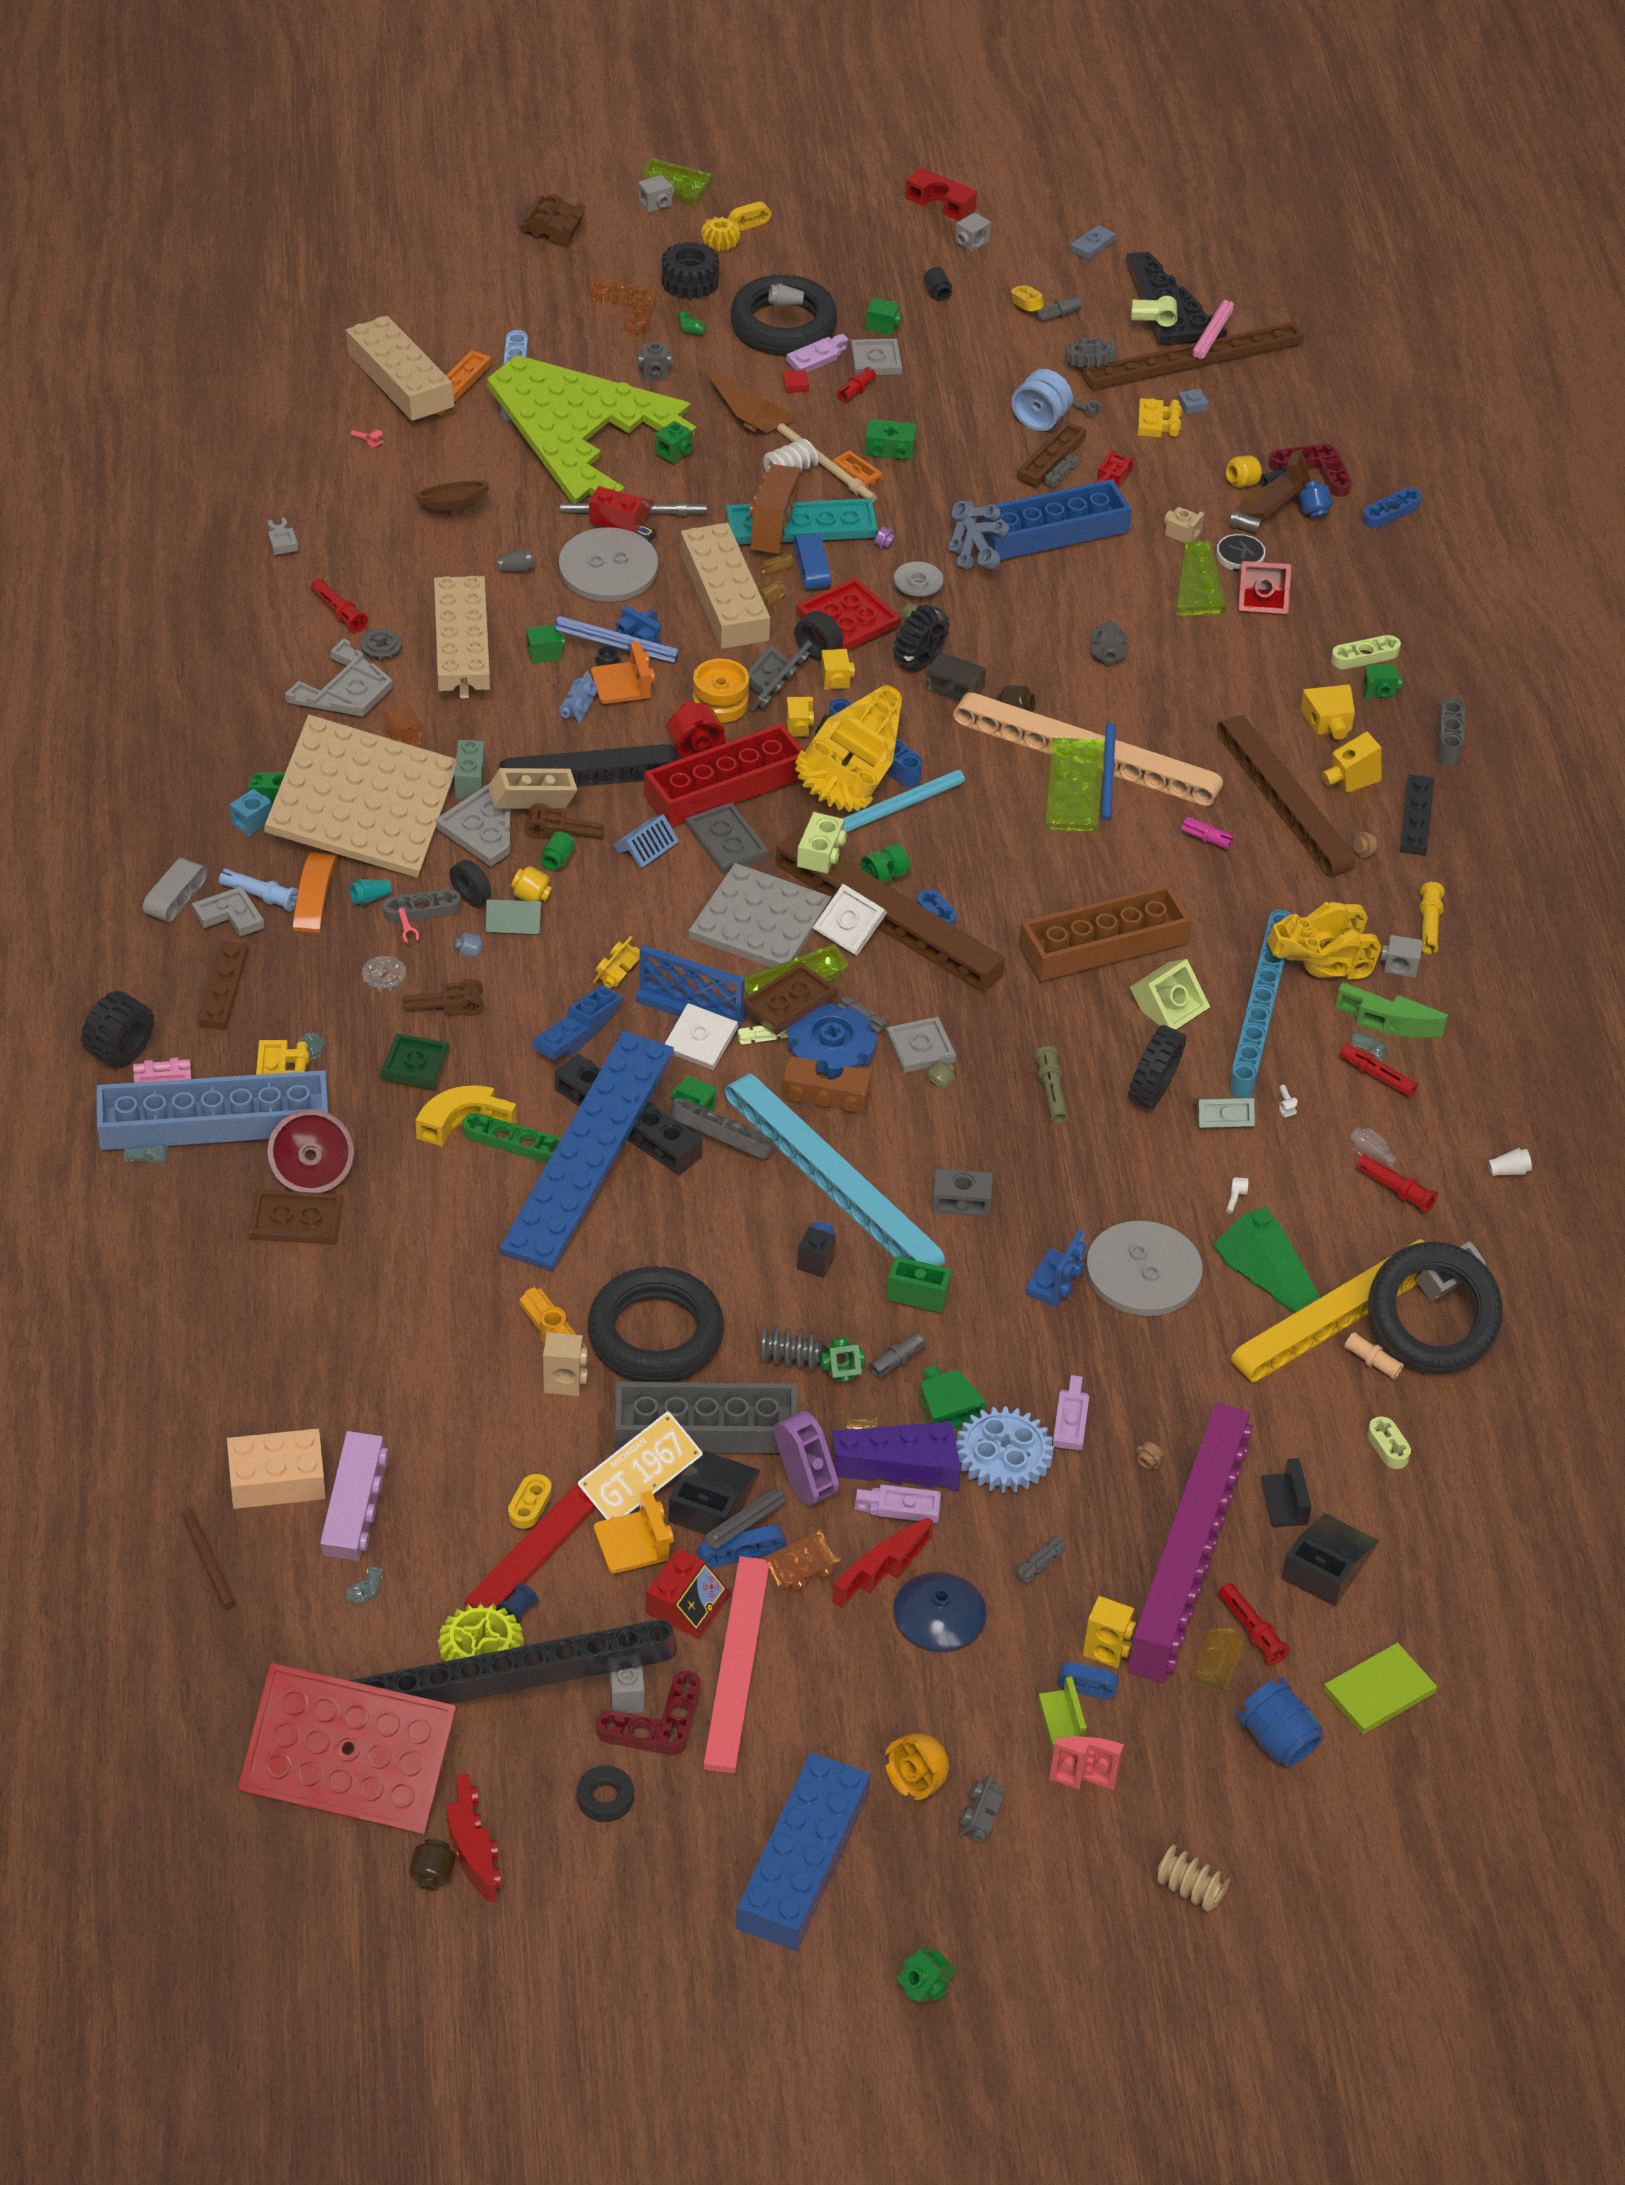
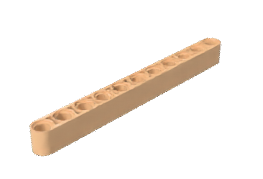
(1129, 761)

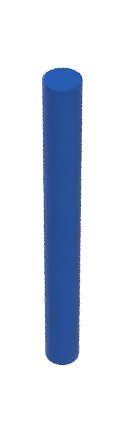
(1108, 771)

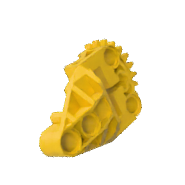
(867, 732)

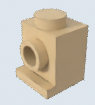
(1183, 524)

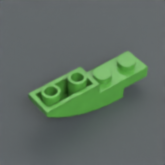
(1395, 1018)

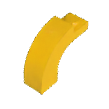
(450, 1107)

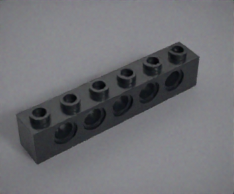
(654, 1130)

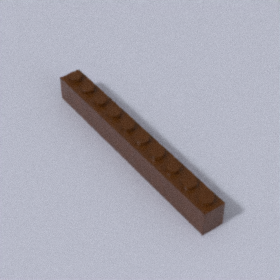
(904, 919)

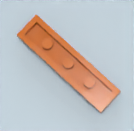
(467, 372)

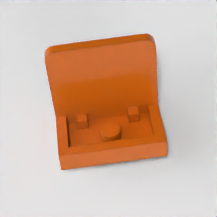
(625, 680)

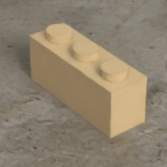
(532, 786)

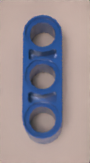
(812, 561)

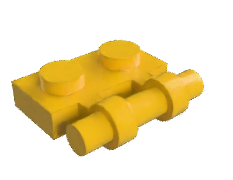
(1152, 414)
(275, 1055)

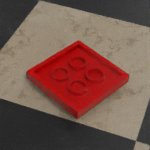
(855, 610)

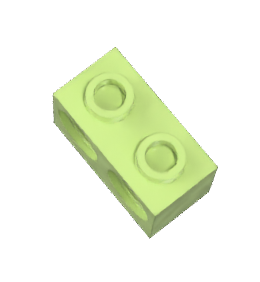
(821, 843)

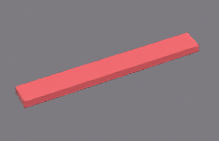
(736, 1666)

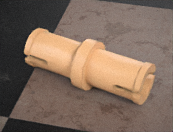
(1374, 1355)

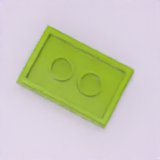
(1380, 1688)

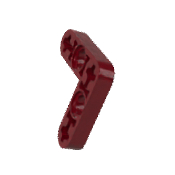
(1321, 457)
(659, 1729)

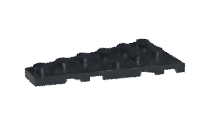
(1155, 283)

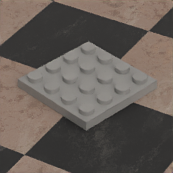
(759, 917)

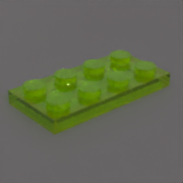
(1075, 784)

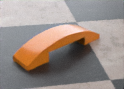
(313, 891)

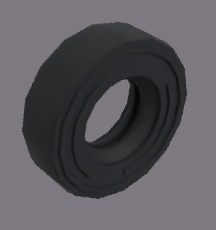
(459, 877)
(605, 1776)

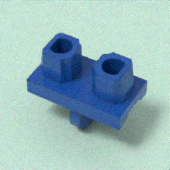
(639, 624)

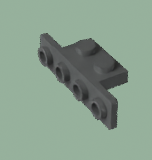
(769, 670)

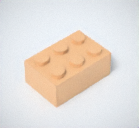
(276, 1468)

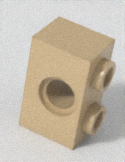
(564, 1364)

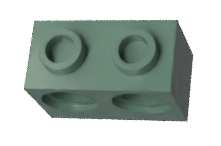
(469, 768)

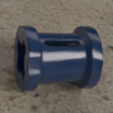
(519, 1601)

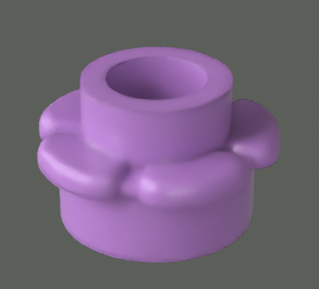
(884, 538)

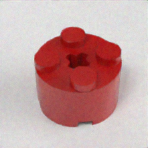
(695, 729)

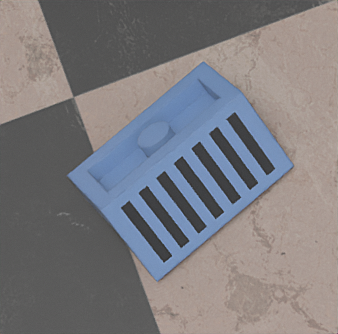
(648, 840)

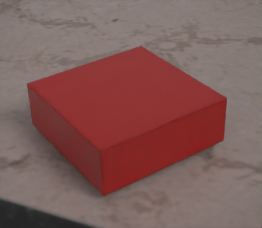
(795, 381)

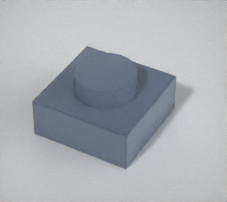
(1193, 401)

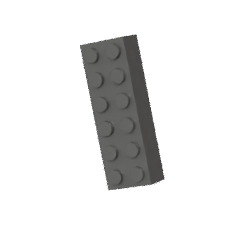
(712, 1414)

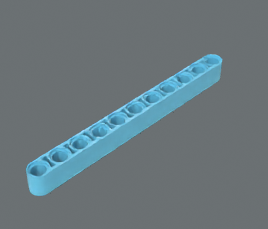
(831, 1172)

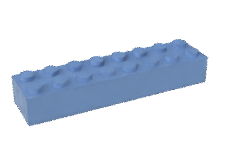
(204, 1108)

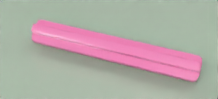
(1213, 329)

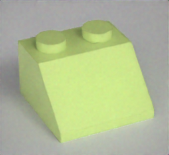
(1170, 994)

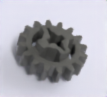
(1090, 352)

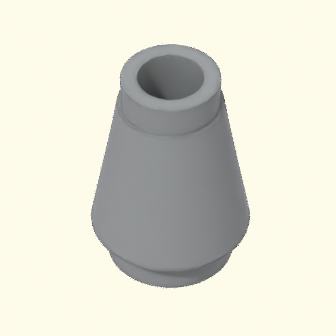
(784, 296)

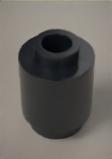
(938, 283)

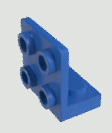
(1056, 1272)

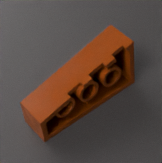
(773, 507)

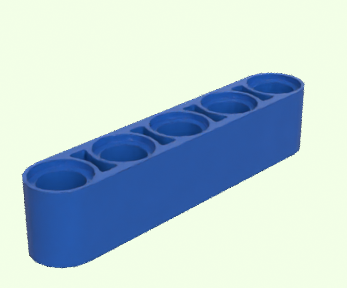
(906, 763)

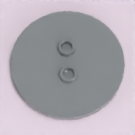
(608, 564)
(1144, 1268)

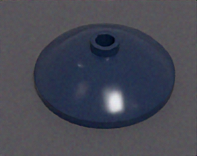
(936, 1623)

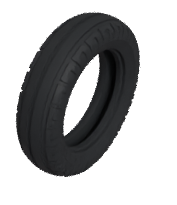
(778, 339)
(1465, 1268)
(663, 1284)

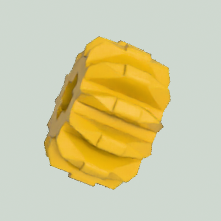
(720, 234)

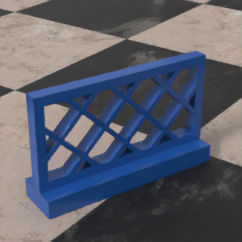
(671, 999)

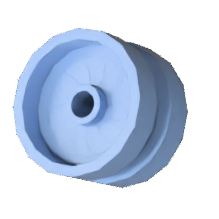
(1042, 399)

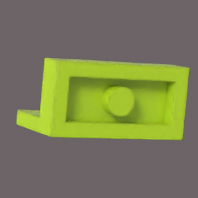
(1062, 1713)

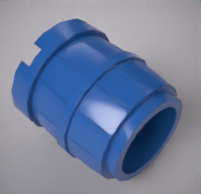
(1281, 1723)

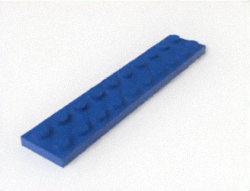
(587, 1151)

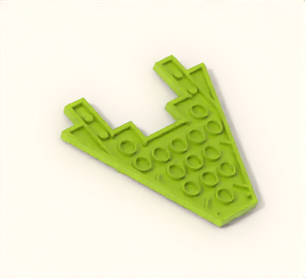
(565, 408)

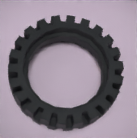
(1157, 1066)

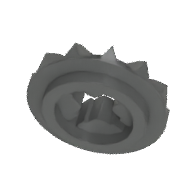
(379, 638)

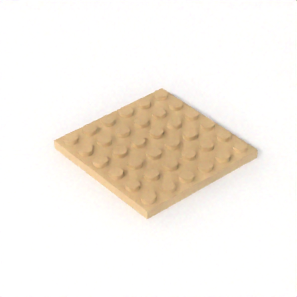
(361, 796)

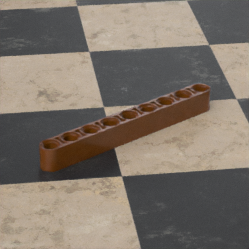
(1286, 795)

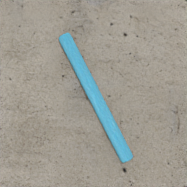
(903, 800)

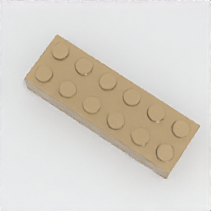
(399, 368)
(724, 585)

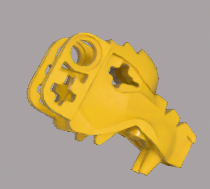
(1327, 941)

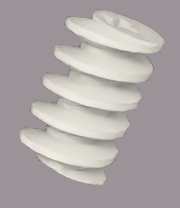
(796, 454)

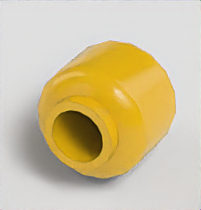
(1243, 471)
(531, 885)

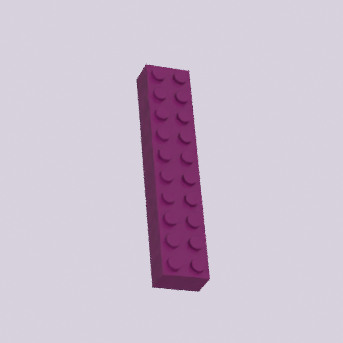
(1190, 1544)

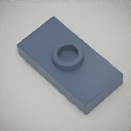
(1093, 242)

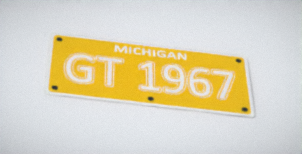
(639, 1467)

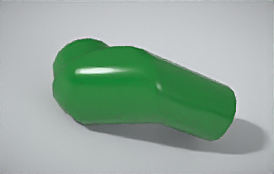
(690, 325)

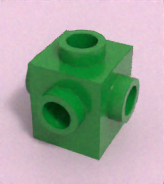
(673, 441)
(852, 1359)
(926, 1975)

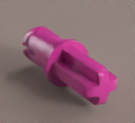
(1207, 833)

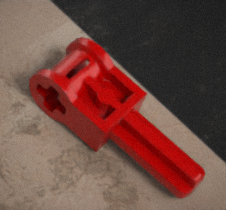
(1115, 468)

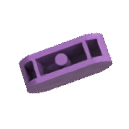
(806, 1458)

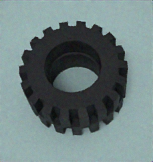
(690, 270)
(117, 1029)

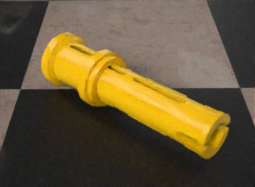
(1431, 909)

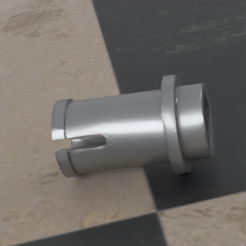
(1244, 522)

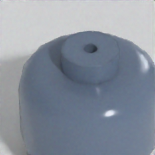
(469, 944)

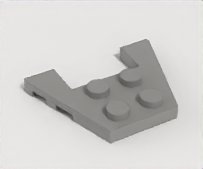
(351, 691)

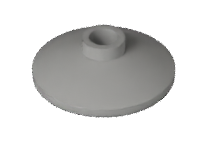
(918, 578)

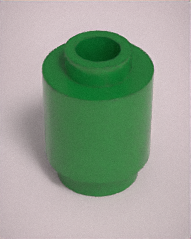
(557, 850)

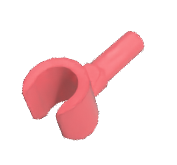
(371, 439)
(406, 927)

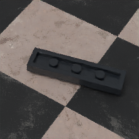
(1417, 815)

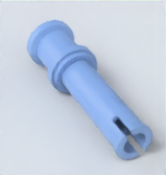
(268, 891)

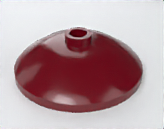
(315, 1133)

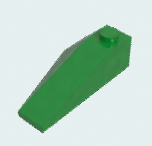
(1265, 1255)

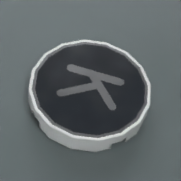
(1239, 548)

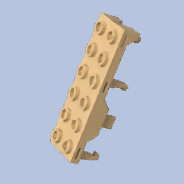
(461, 634)

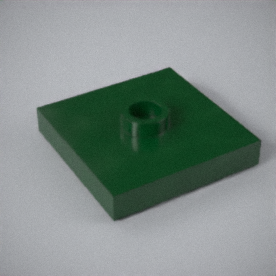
(415, 1061)

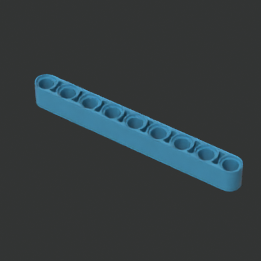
(1257, 1016)

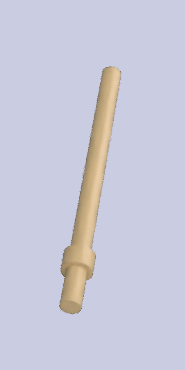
(855, 484)

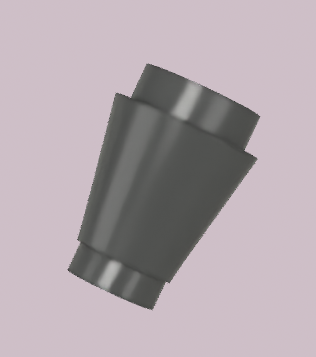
(516, 561)

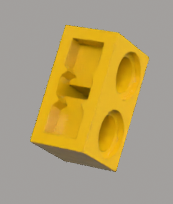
(1109, 1632)

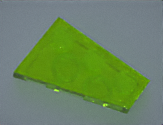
(686, 182)

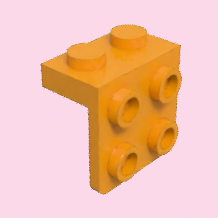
(636, 1537)

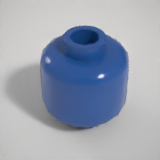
(1315, 499)

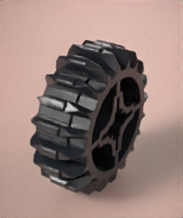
(921, 637)

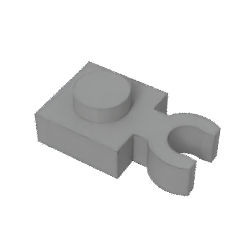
(282, 538)

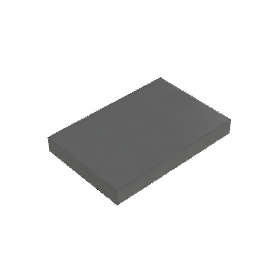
(727, 837)

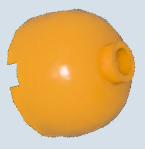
(917, 1765)

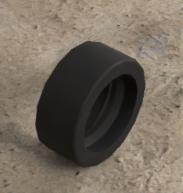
(825, 626)

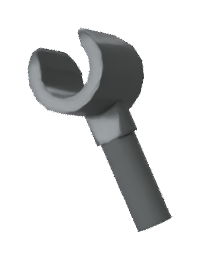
(1090, 409)

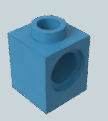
(250, 812)

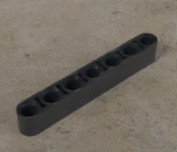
(601, 766)

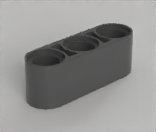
(1450, 732)

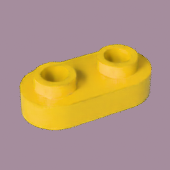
(528, 1503)

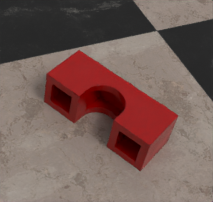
(928, 186)

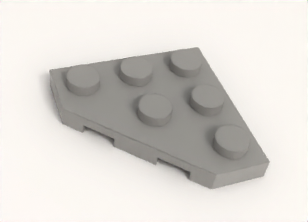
(478, 827)

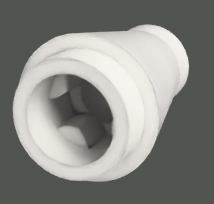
(1512, 1163)

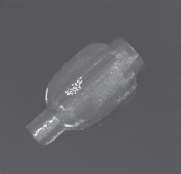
(1371, 1143)

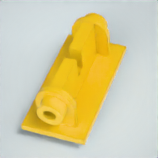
(610, 970)

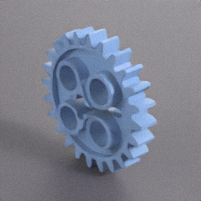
(1004, 1449)

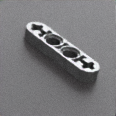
(721, 1128)

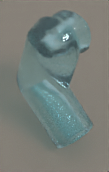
(1371, 1043)
(152, 1154)
(366, 1589)

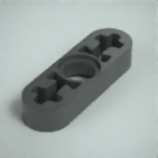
(440, 910)

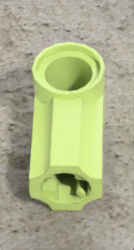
(1161, 310)

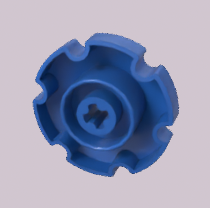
(833, 1039)

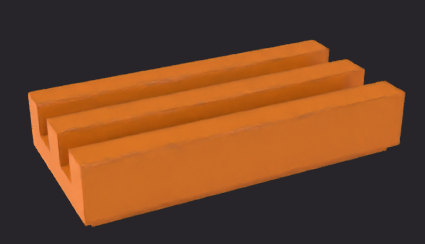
(857, 469)

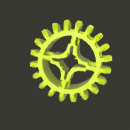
(478, 1632)

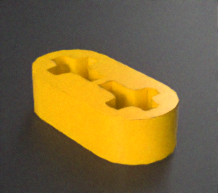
(751, 215)
(1027, 298)

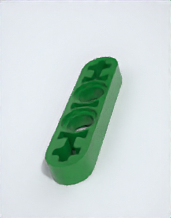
(512, 1141)

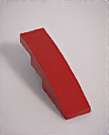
(888, 1557)

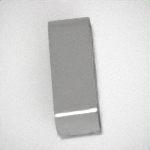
(175, 890)

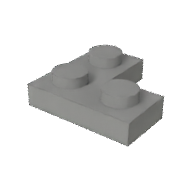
(231, 906)

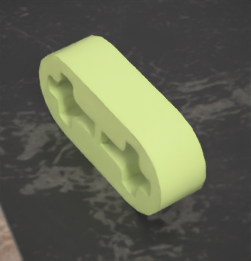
(1385, 1444)

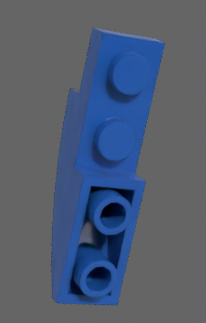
(580, 1025)

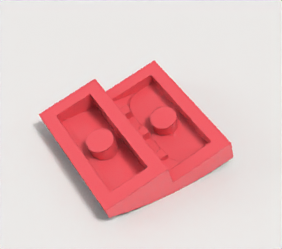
(1086, 1759)

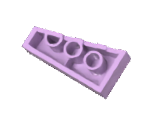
(354, 1496)

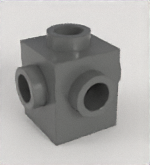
(655, 361)
(1109, 643)

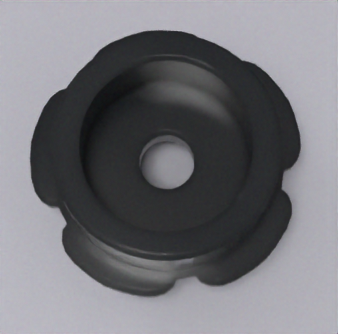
(606, 656)

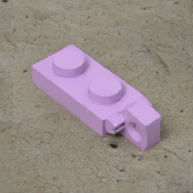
(817, 353)
(1071, 1416)
(899, 1502)

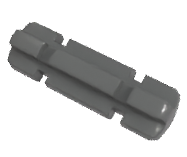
(1060, 470)
(878, 1023)
(1040, 1559)

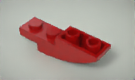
(472, 1842)

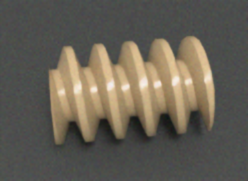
(1191, 1880)

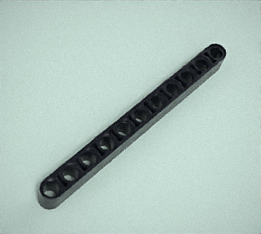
(534, 1664)

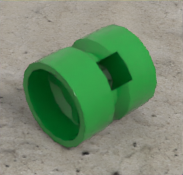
(887, 864)

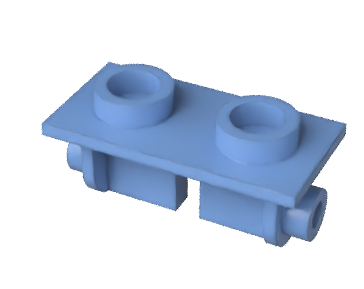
(579, 698)

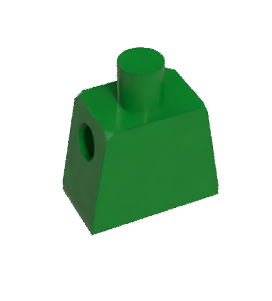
(948, 1397)

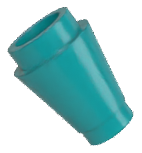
(366, 890)

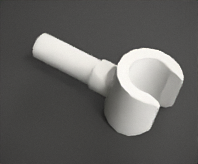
(1287, 1107)
(1239, 1186)

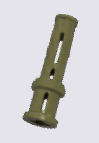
(1050, 1075)

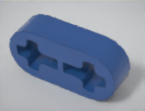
(940, 906)
(1090, 1680)

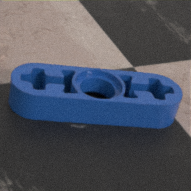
(1378, 514)
(758, 1543)

